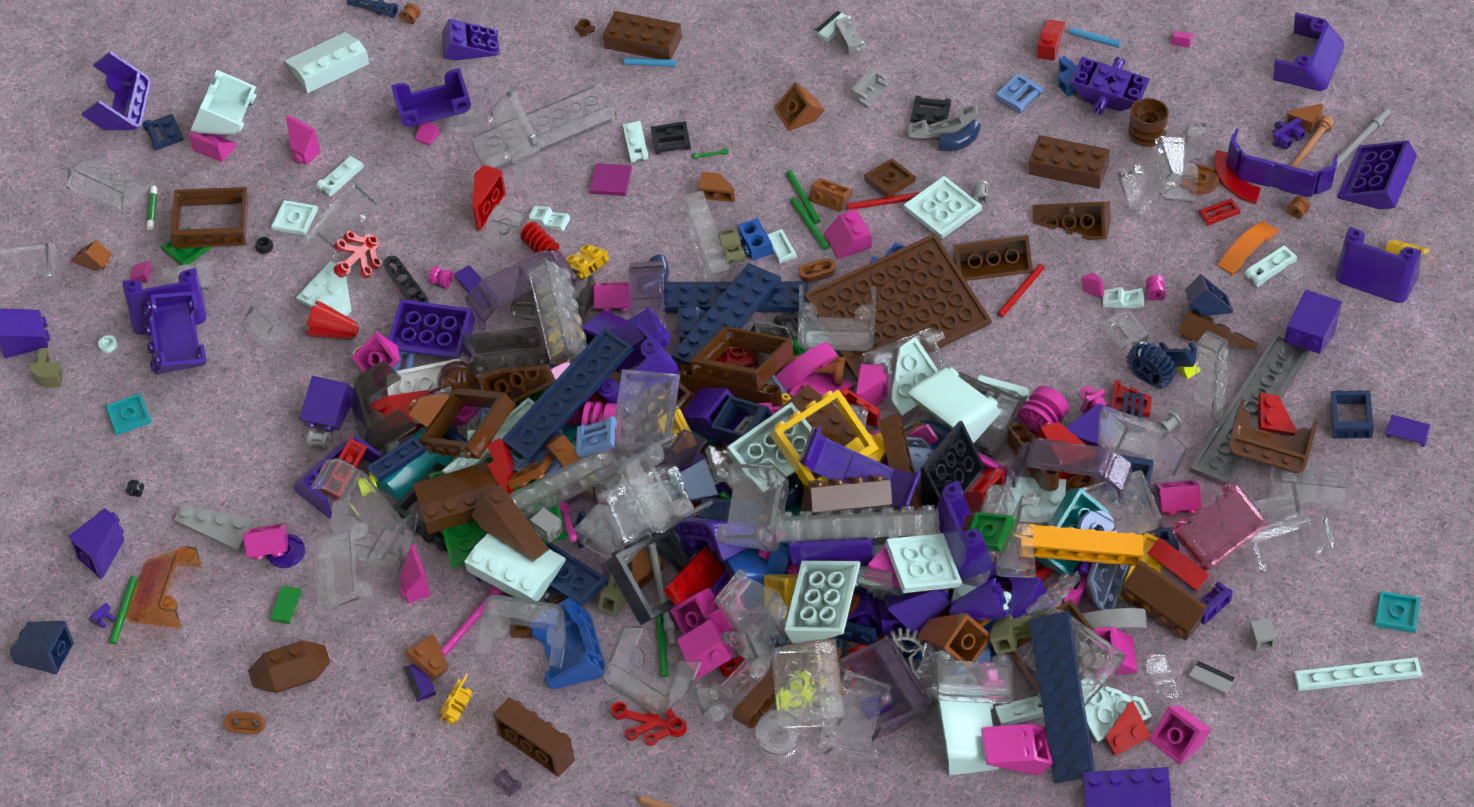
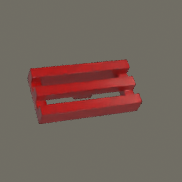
(1220, 214)

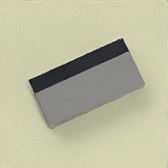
(1211, 678)

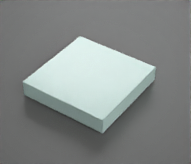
(294, 217)

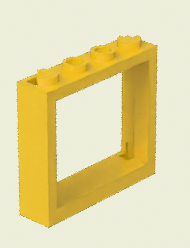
(789, 451)

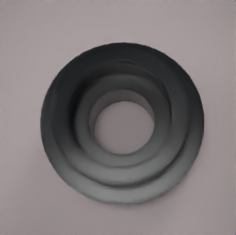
(260, 248)

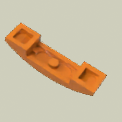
(1246, 245)

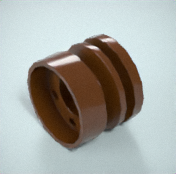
(1148, 121)
(457, 375)

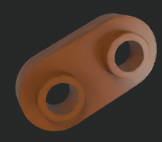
(817, 270)
(246, 723)

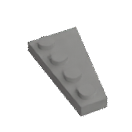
(215, 525)

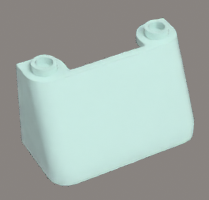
(224, 106)
(954, 401)
(963, 735)

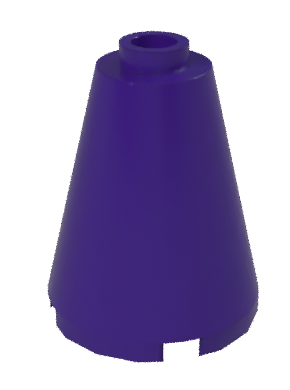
(982, 603)
(867, 612)

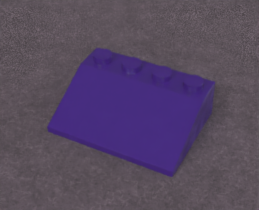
(1378, 174)
(431, 328)

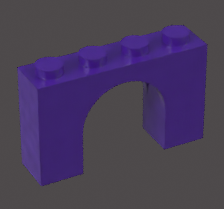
(1024, 591)

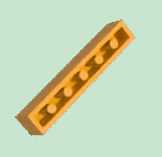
(1087, 545)

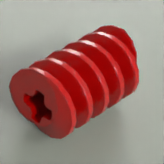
(537, 238)

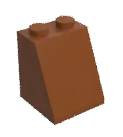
(957, 635)

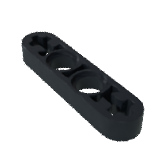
(407, 283)

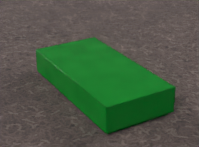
(285, 605)

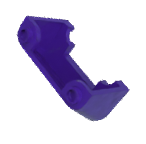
(1377, 270)
(136, 297)
(700, 532)
(966, 547)

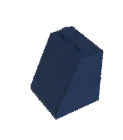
(42, 645)

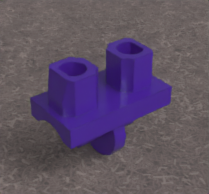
(1284, 131)

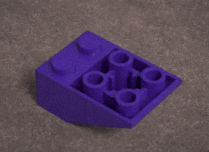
(468, 41)

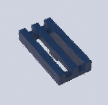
(1134, 396)

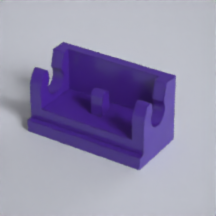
(1408, 429)
(1216, 601)
(888, 620)

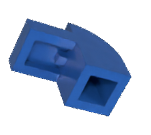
(1067, 68)

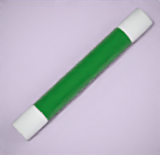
(151, 208)

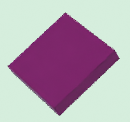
(611, 179)

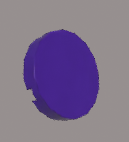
(292, 556)

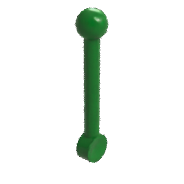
(724, 151)

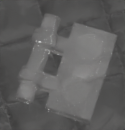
(1007, 407)

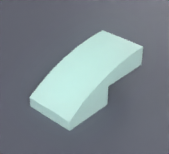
(545, 217)
(1123, 299)

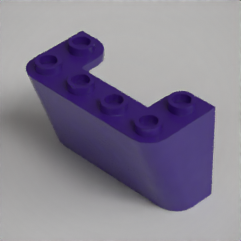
(433, 102)
(172, 332)

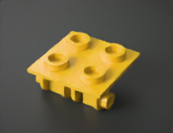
(587, 259)
(456, 702)

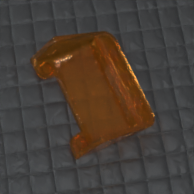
(149, 600)

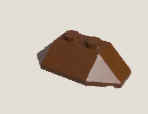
(289, 666)

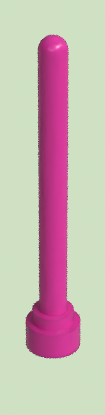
(565, 511)
(469, 622)

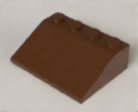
(453, 496)

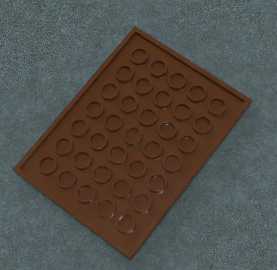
(914, 292)

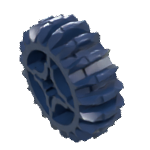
(1151, 364)

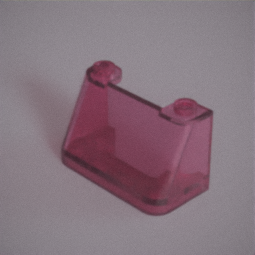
(1220, 527)

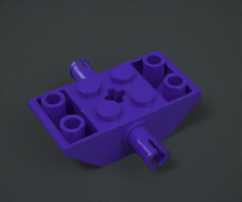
(1108, 85)

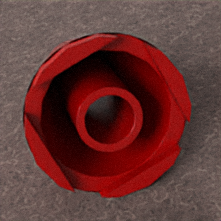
(330, 323)

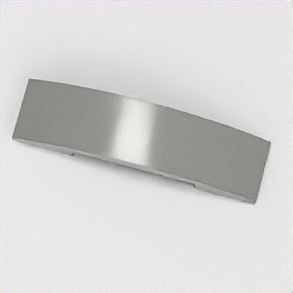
(924, 131)
(1121, 618)

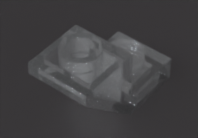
(1160, 677)

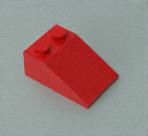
(487, 193)
(400, 401)

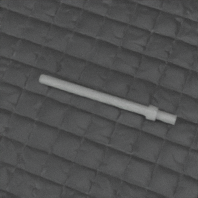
(1376, 122)
(669, 624)

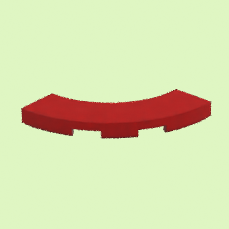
(1229, 180)

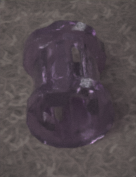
(505, 781)

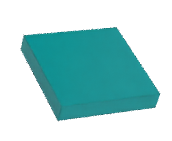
(128, 414)
(1397, 612)

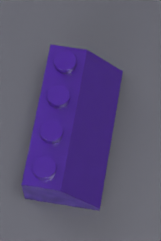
(629, 333)
(833, 550)
(1127, 788)

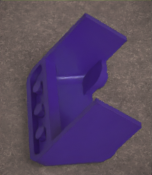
(1317, 70)
(130, 97)
(656, 361)
(304, 482)

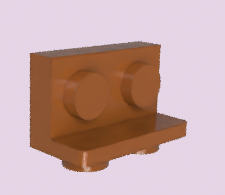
(829, 194)

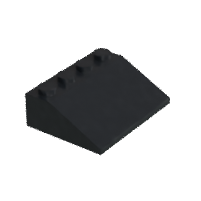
(951, 461)

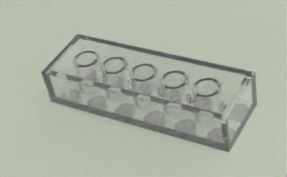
(557, 311)

